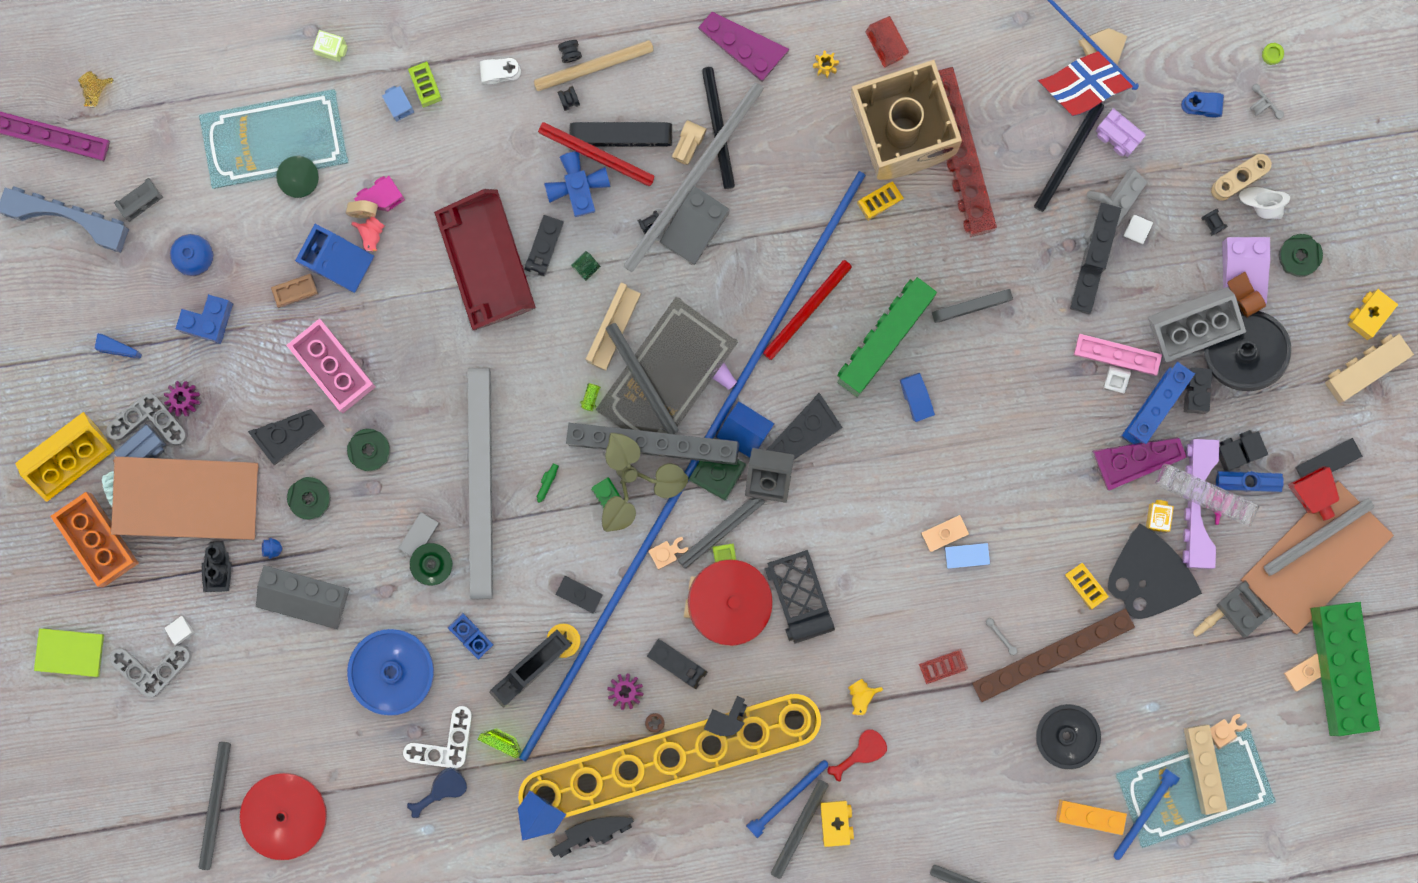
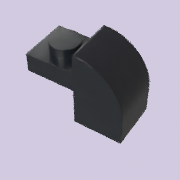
(725, 725)

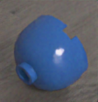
(191, 254)

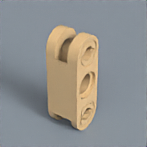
(1248, 169)

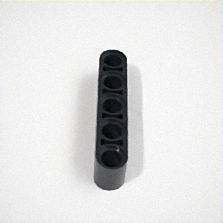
(623, 133)

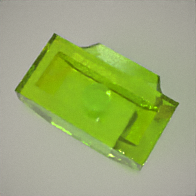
(501, 742)

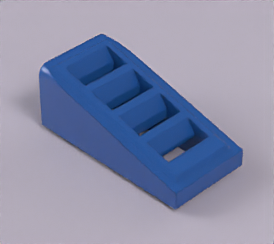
(110, 346)

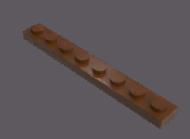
(1053, 655)

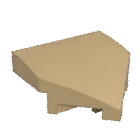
(1108, 40)

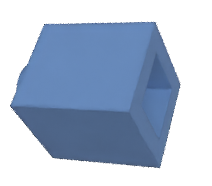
(397, 103)

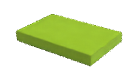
(69, 652)

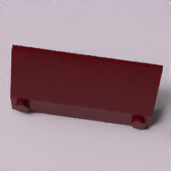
(484, 259)

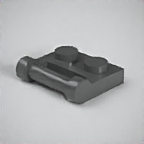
(1238, 612)

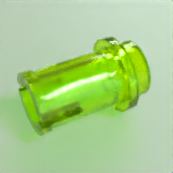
(590, 397)

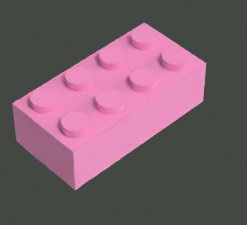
(331, 366)

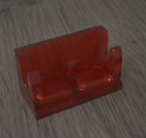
(886, 41)

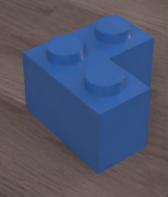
(209, 324)

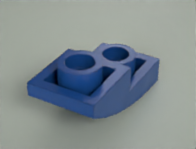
(917, 397)
(470, 636)

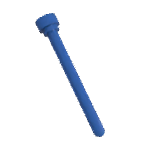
(1168, 780)
(757, 826)

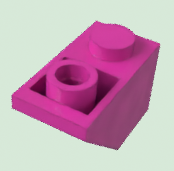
(383, 194)

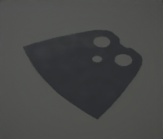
(1166, 576)

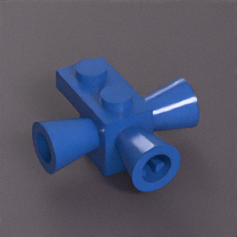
(577, 185)

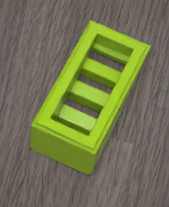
(431, 99)

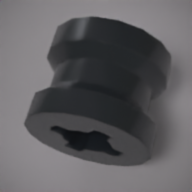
(569, 51)
(568, 98)

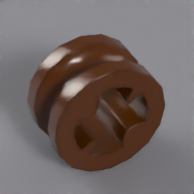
(649, 719)

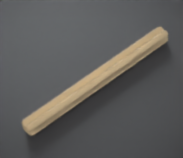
(593, 65)

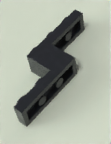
(1095, 258)

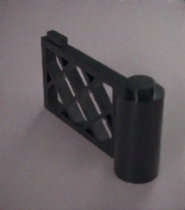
(808, 624)

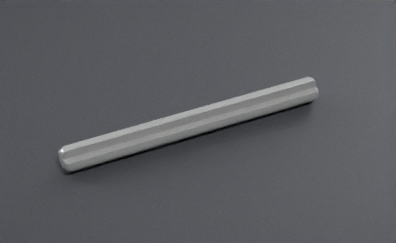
(1318, 537)

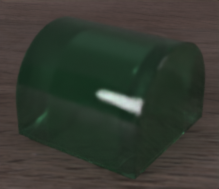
(585, 265)

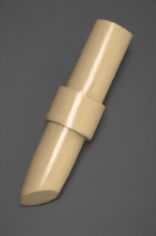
(1208, 622)

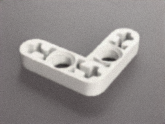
(445, 752)

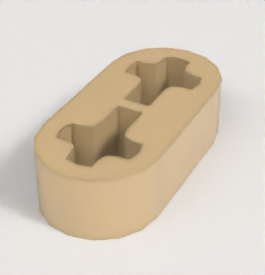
(361, 209)

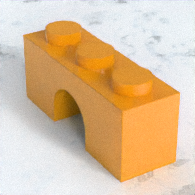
(1091, 817)

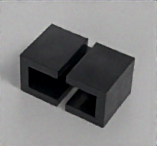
(1199, 399)
(1241, 451)

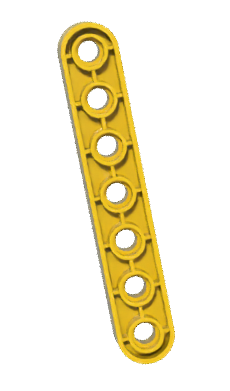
(693, 759)

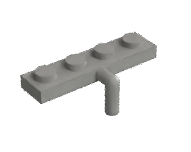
(1122, 197)

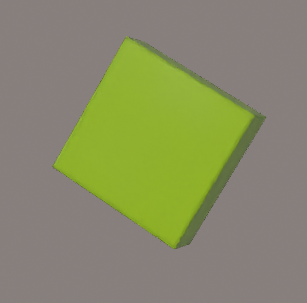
(724, 552)

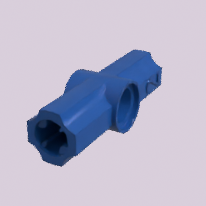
(1262, 481)

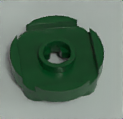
(1291, 247)
(358, 444)
(300, 489)

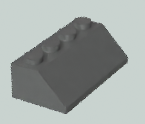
(301, 597)

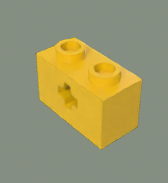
(1382, 307)
(831, 835)

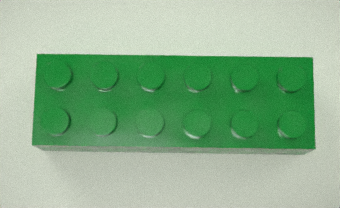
(888, 335)
(1345, 669)

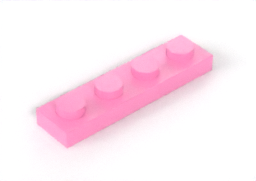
(1117, 354)

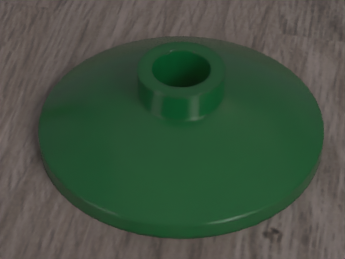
(422, 556)

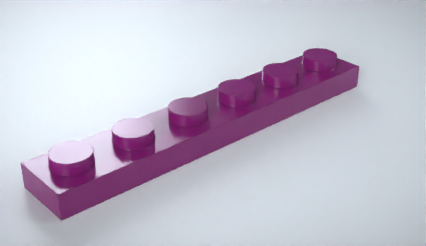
(53, 136)

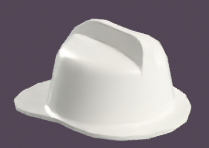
(1266, 202)

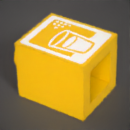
(1159, 516)

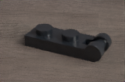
(544, 245)
(676, 663)

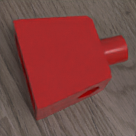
(1317, 492)

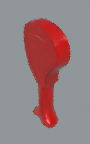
(869, 749)

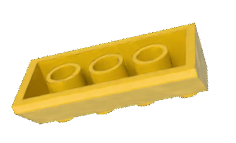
(64, 457)

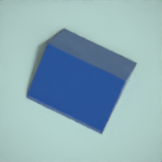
(746, 428)

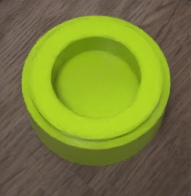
(1273, 53)

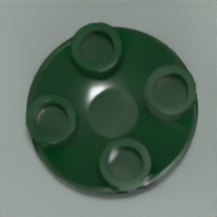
(297, 176)

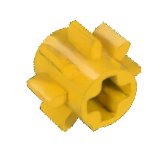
(827, 69)

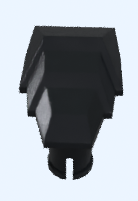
(216, 568)

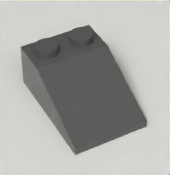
(694, 225)

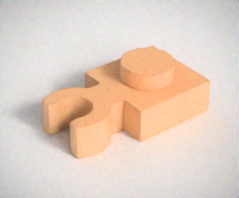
(664, 553)
(1224, 733)

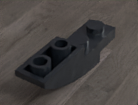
(599, 828)

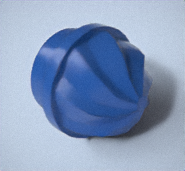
(271, 548)

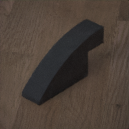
(530, 668)

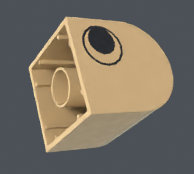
(906, 121)

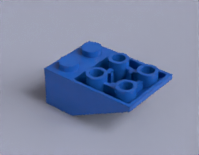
(334, 258)

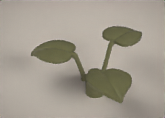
(619, 456)

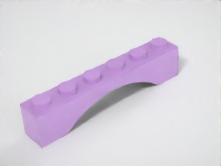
(1200, 550)

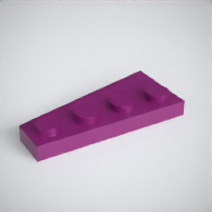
(748, 48)
(1133, 461)

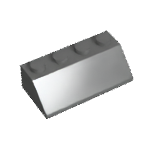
(1197, 324)

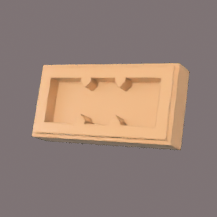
(945, 533)
(1304, 673)

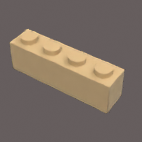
(1369, 368)
(1205, 769)

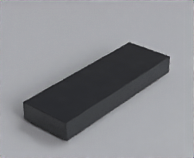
(1334, 458)

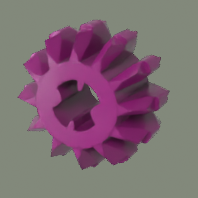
(187, 392)
(618, 688)

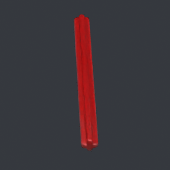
(596, 154)
(806, 311)

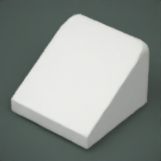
(1138, 229)
(1117, 378)
(179, 630)

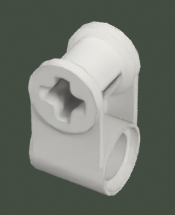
(496, 71)

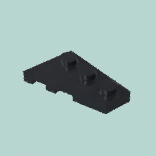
(286, 435)

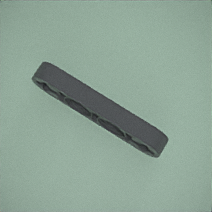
(972, 306)

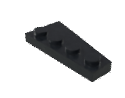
(808, 429)

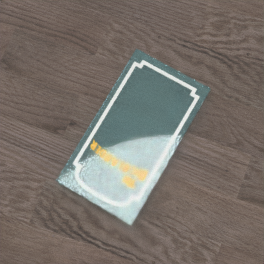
(256, 138)
(1179, 809)

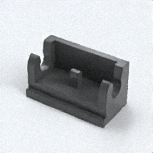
(138, 200)

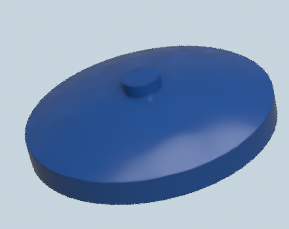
(390, 672)

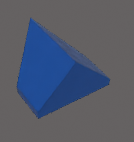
(538, 816)

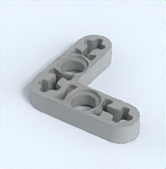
(144, 414)
(147, 676)

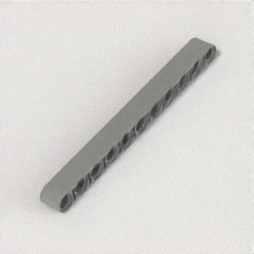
(480, 483)

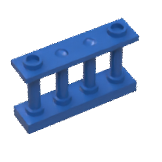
(1158, 404)

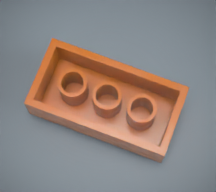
(89, 536)

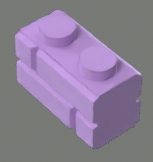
(1119, 133)

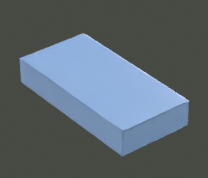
(967, 555)

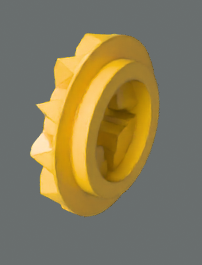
(572, 635)

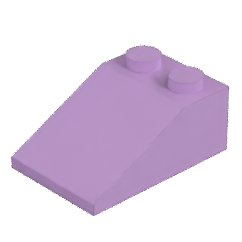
(1247, 256)

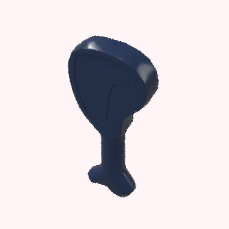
(446, 784)

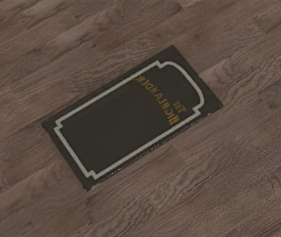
(680, 363)

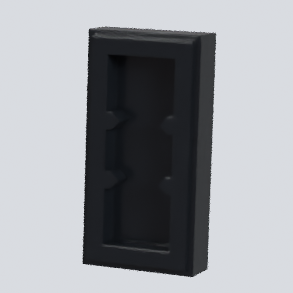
(579, 594)

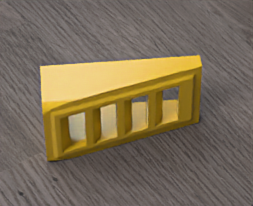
(862, 203)
(1092, 581)

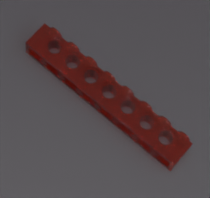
(985, 223)

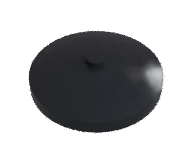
(1251, 358)

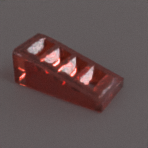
(961, 660)

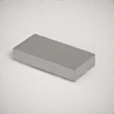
(418, 534)

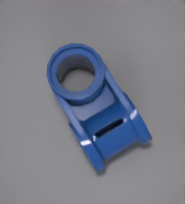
(1206, 104)

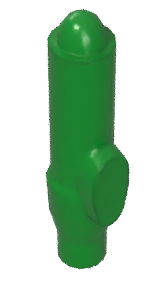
(546, 481)

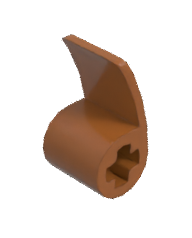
(1247, 299)

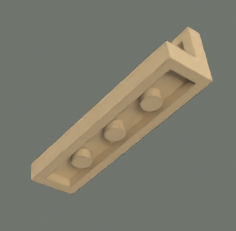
(619, 313)

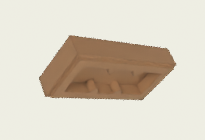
(294, 290)

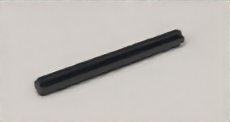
(717, 124)
(1068, 157)

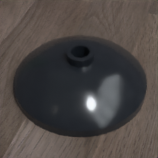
(1083, 739)

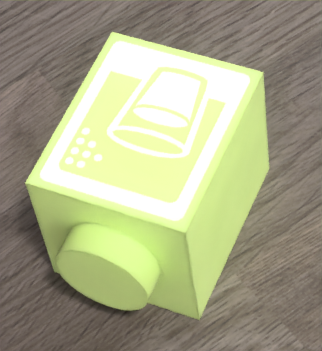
(330, 46)

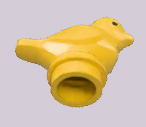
(862, 696)

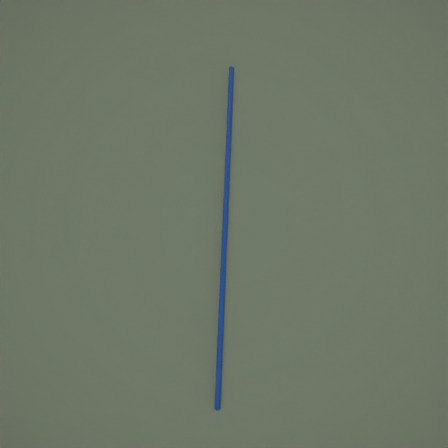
(690, 468)

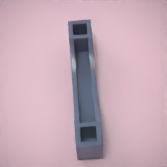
(23, 207)

